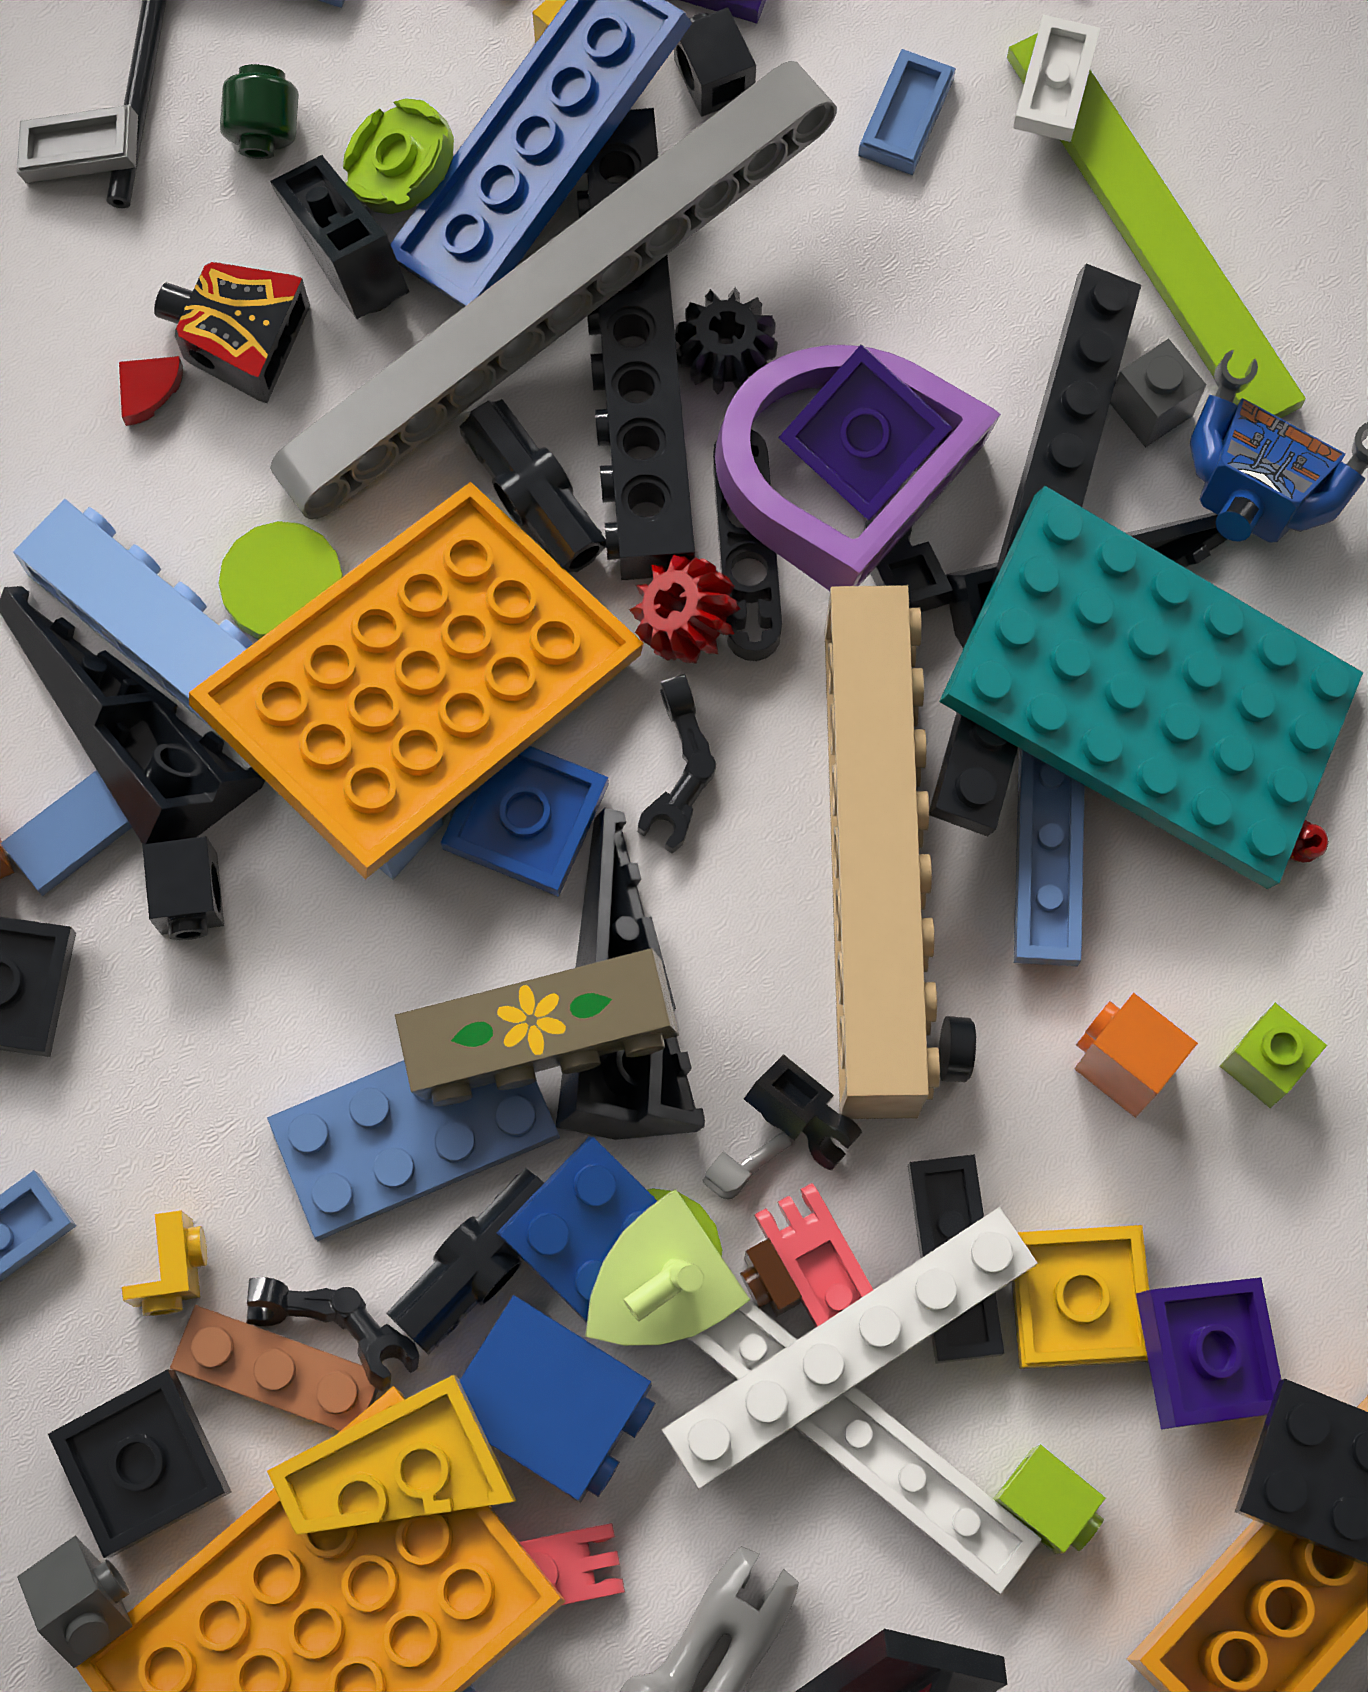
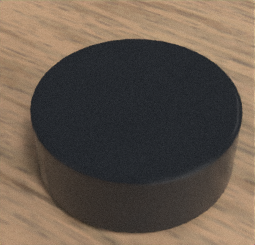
(957, 1049)

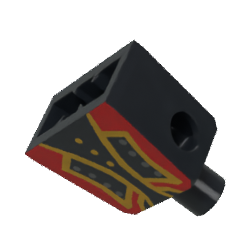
(237, 323)

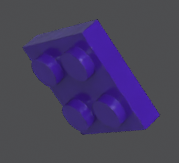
(865, 432)
(1209, 1351)

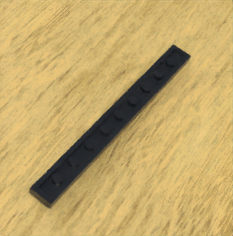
(1061, 458)

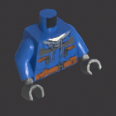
(1265, 471)

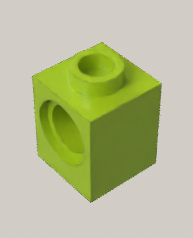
(1273, 1055)
(1052, 1501)

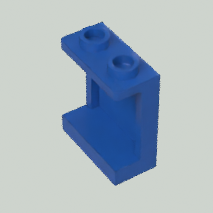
(554, 1399)

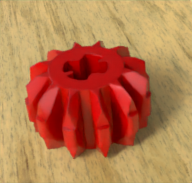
(685, 609)

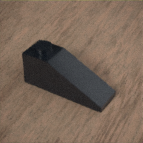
(342, 237)

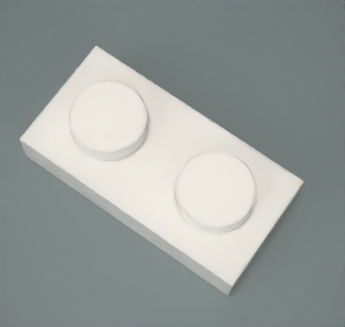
(1056, 78)

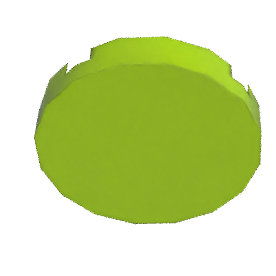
(398, 156)
(275, 574)

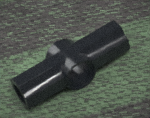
(532, 486)
(466, 1270)

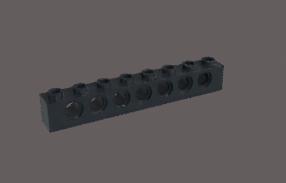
(644, 368)

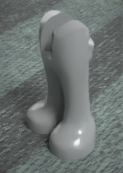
(720, 1615)

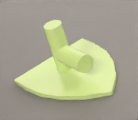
(662, 1281)

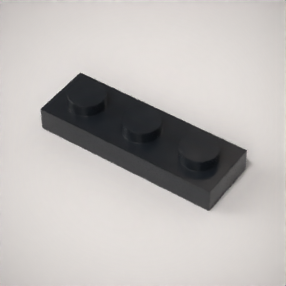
(944, 1204)

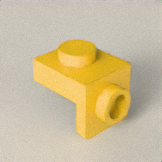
(180, 1253)

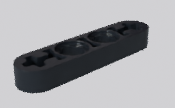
(740, 544)

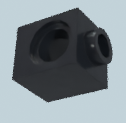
(714, 61)
(183, 887)

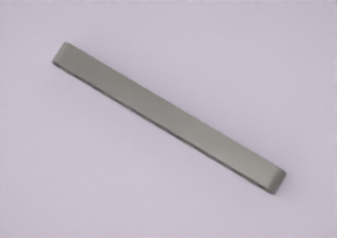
(553, 290)

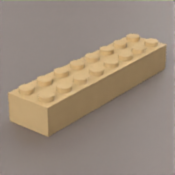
(875, 854)

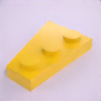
(395, 1466)

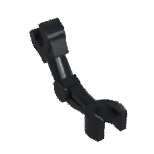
(697, 773)
(271, 1302)

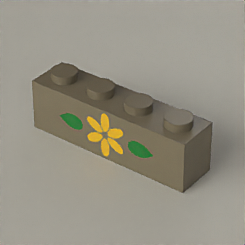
(536, 1027)

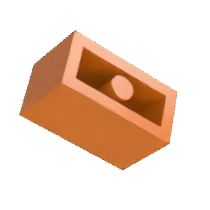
(1132, 1053)

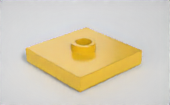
(1081, 1298)

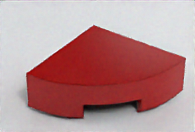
(147, 386)

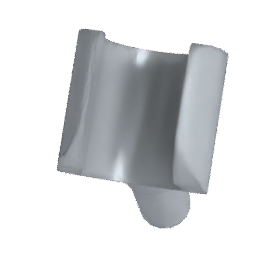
(728, 1177)

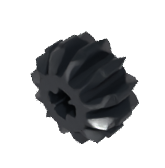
(725, 319)

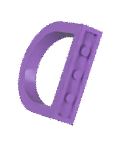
(797, 535)

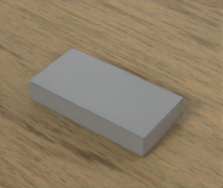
(77, 144)

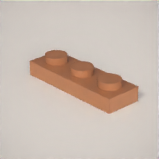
(273, 1369)

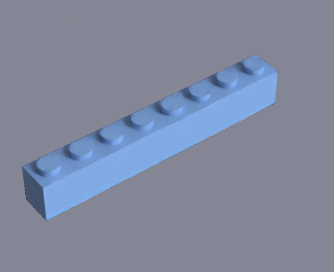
(140, 612)

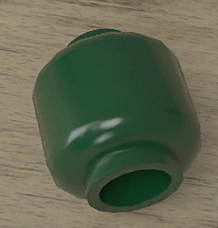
(259, 110)

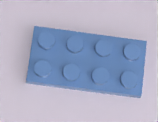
(385, 1146)

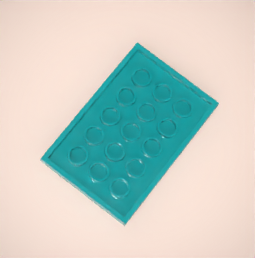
(1153, 688)

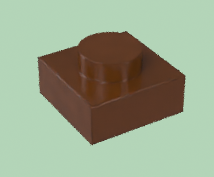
(769, 1279)

